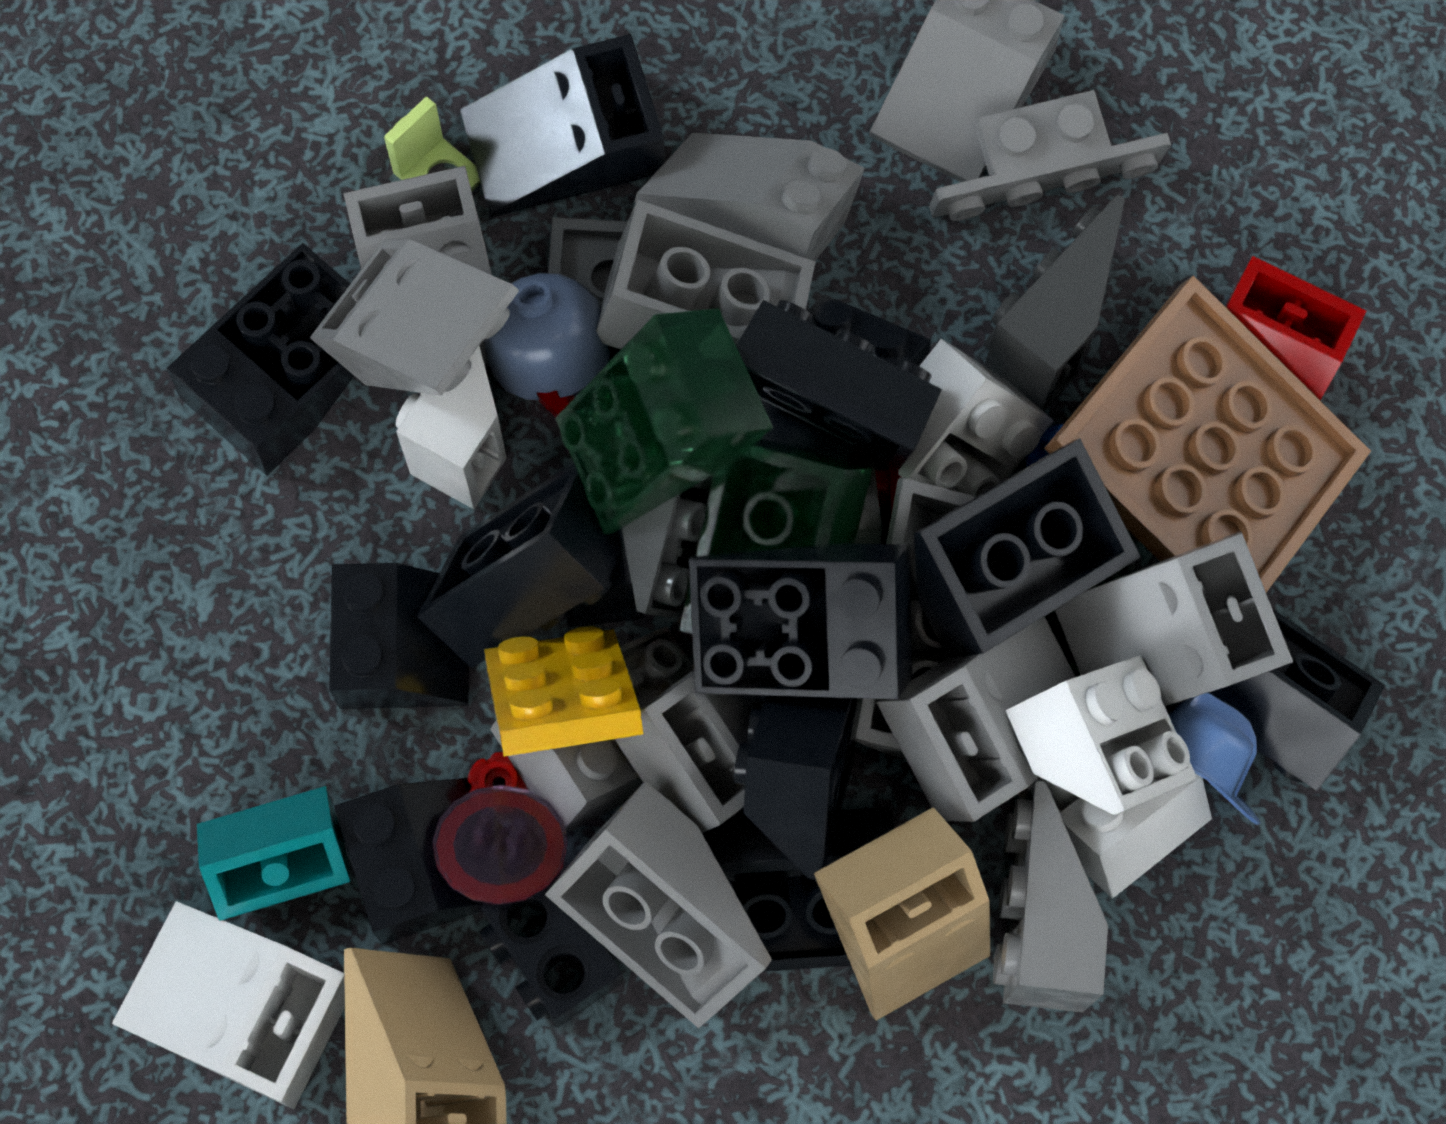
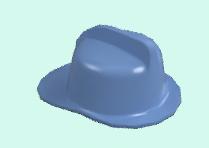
(1218, 745)

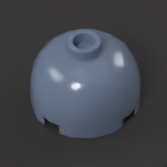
(548, 338)

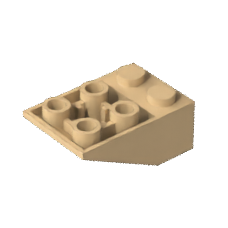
(908, 910)
(415, 1044)

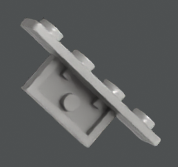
(1044, 150)

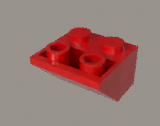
(1296, 322)

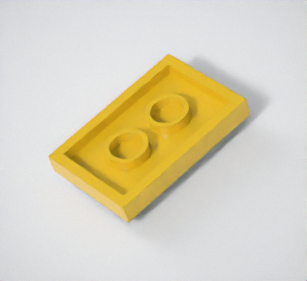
(561, 691)

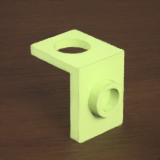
(418, 145)

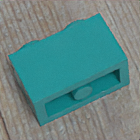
(272, 853)

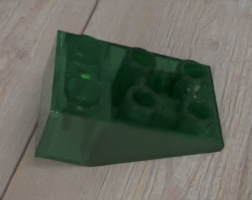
(662, 416)

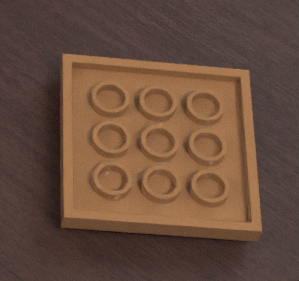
(1212, 438)

